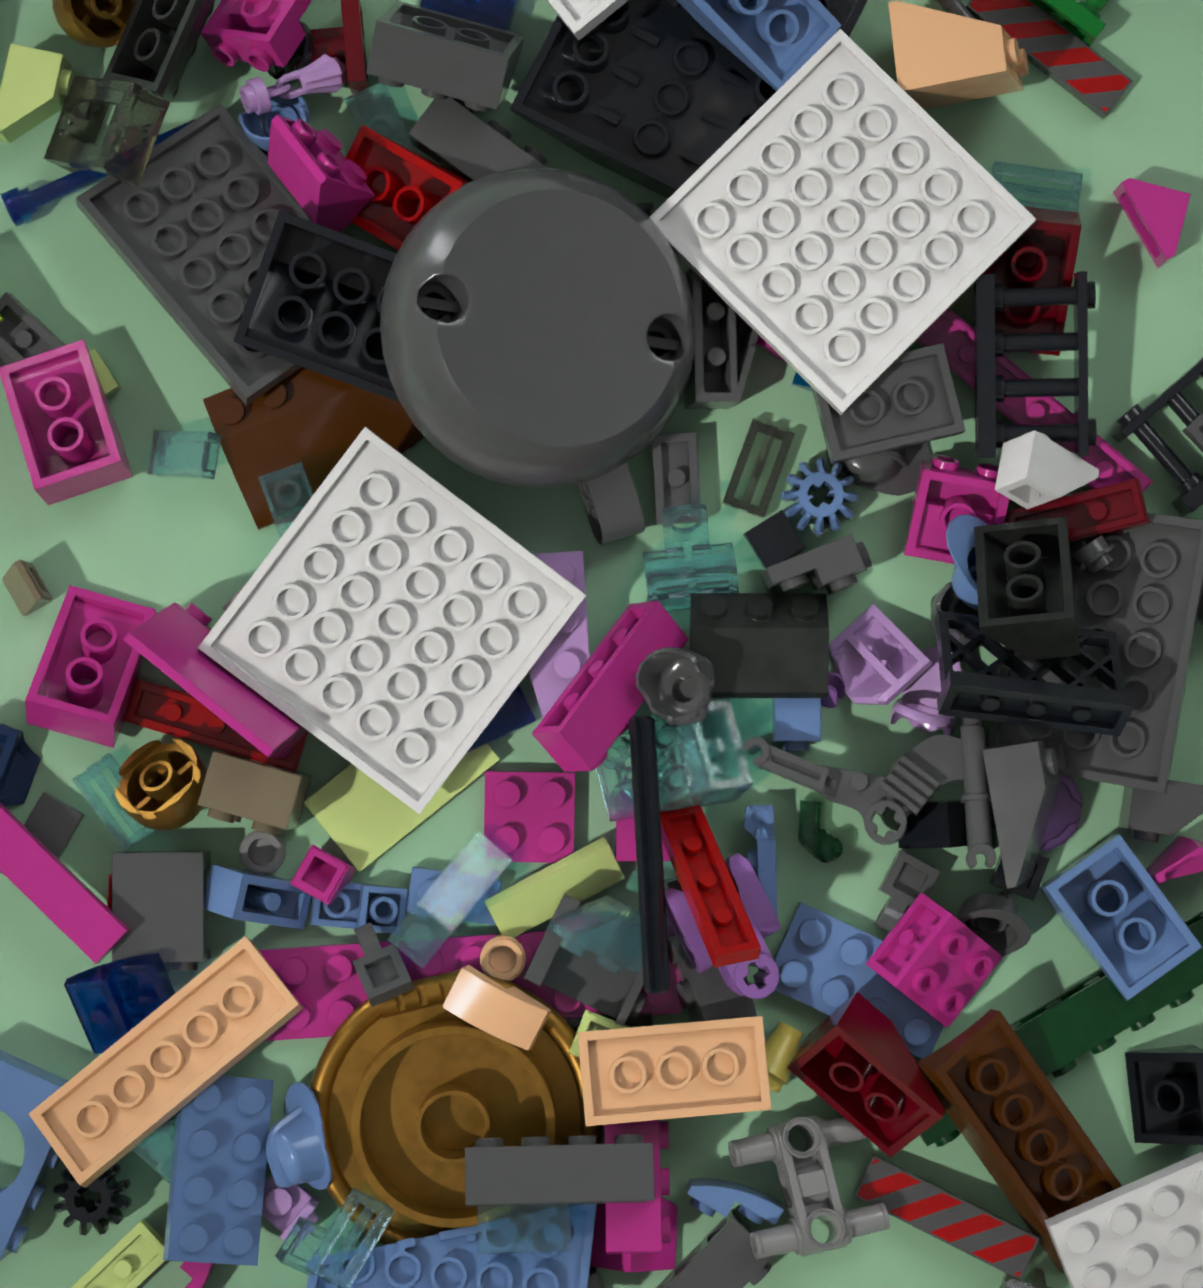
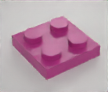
(530, 814)

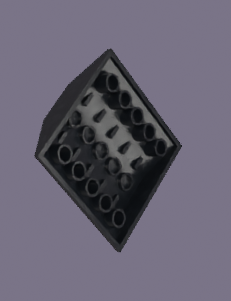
(647, 91)

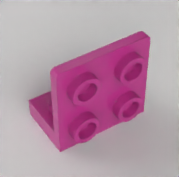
(934, 960)

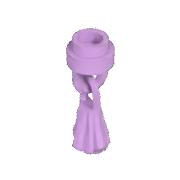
(322, 75)

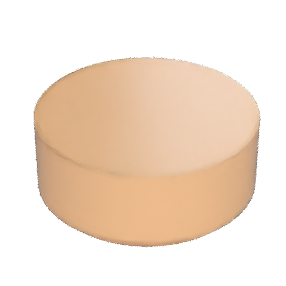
(503, 957)

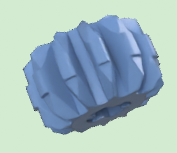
(813, 482)

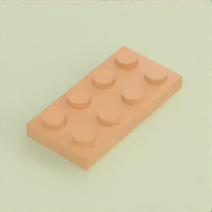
(674, 1071)

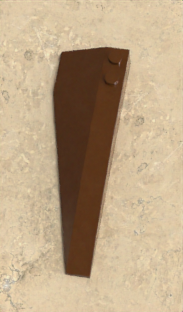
(302, 421)

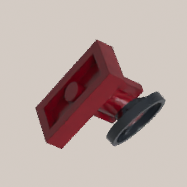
(343, 42)

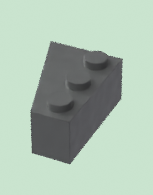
(722, 350)

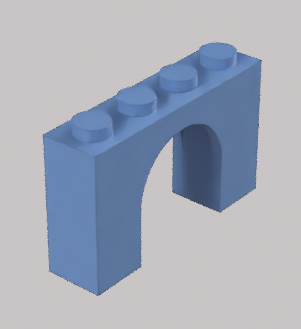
(21, 1091)

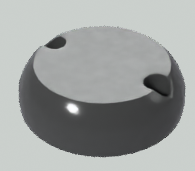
(541, 330)

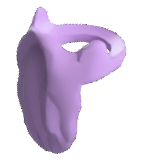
(921, 697)

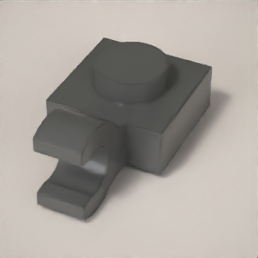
(903, 884)
(381, 968)

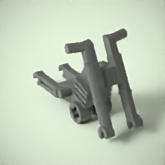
(905, 787)

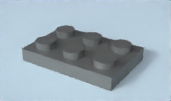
(901, 409)

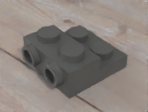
(828, 566)

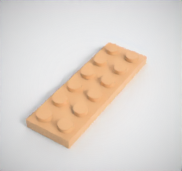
(165, 1061)

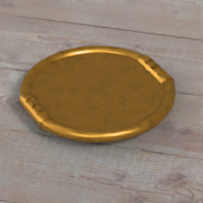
(418, 1085)

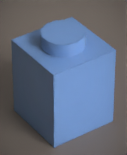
(796, 722)

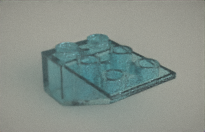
(694, 761)

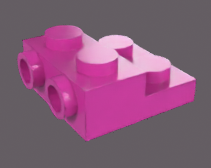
(255, 31)
(944, 493)

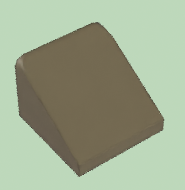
(26, 587)

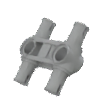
(807, 1187)

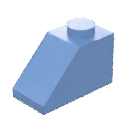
(255, 897)

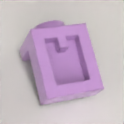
(285, 1205)

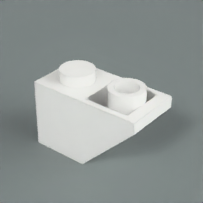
(1040, 470)

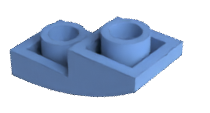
(361, 905)
(720, 1195)

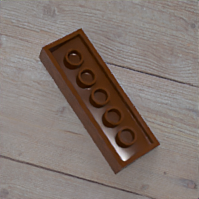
(1017, 1124)

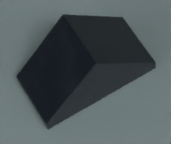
(936, 826)

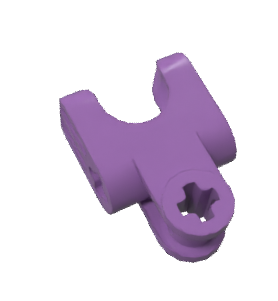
(763, 922)

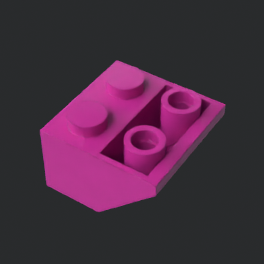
(317, 172)

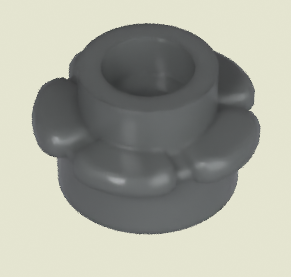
(1093, 555)

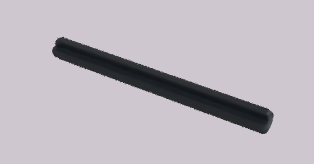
(649, 855)

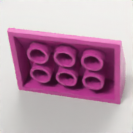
(172, 644)

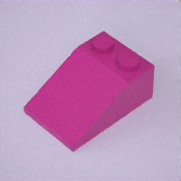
(64, 423)
(87, 668)

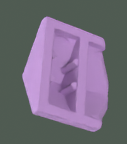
(876, 659)

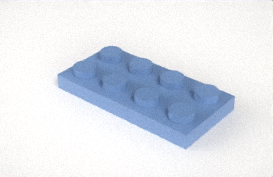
(825, 965)
(219, 1174)

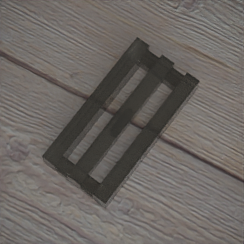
(771, 432)

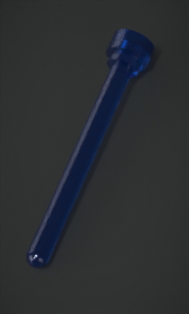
(25, 203)

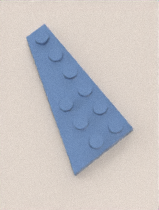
(454, 1262)

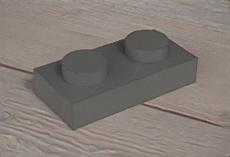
(675, 473)

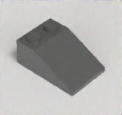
(1022, 792)

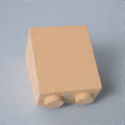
(952, 56)

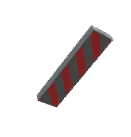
(1056, 52)
(947, 1217)

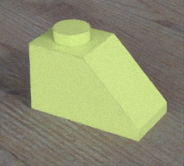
(31, 89)

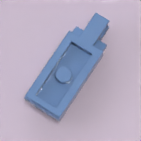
(760, 825)

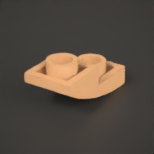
(496, 1010)

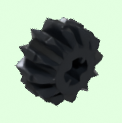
(88, 1211)

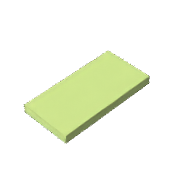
(371, 820)

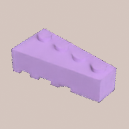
(571, 645)

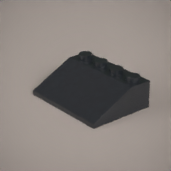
(321, 303)

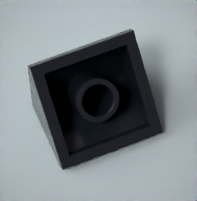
(1166, 1094)

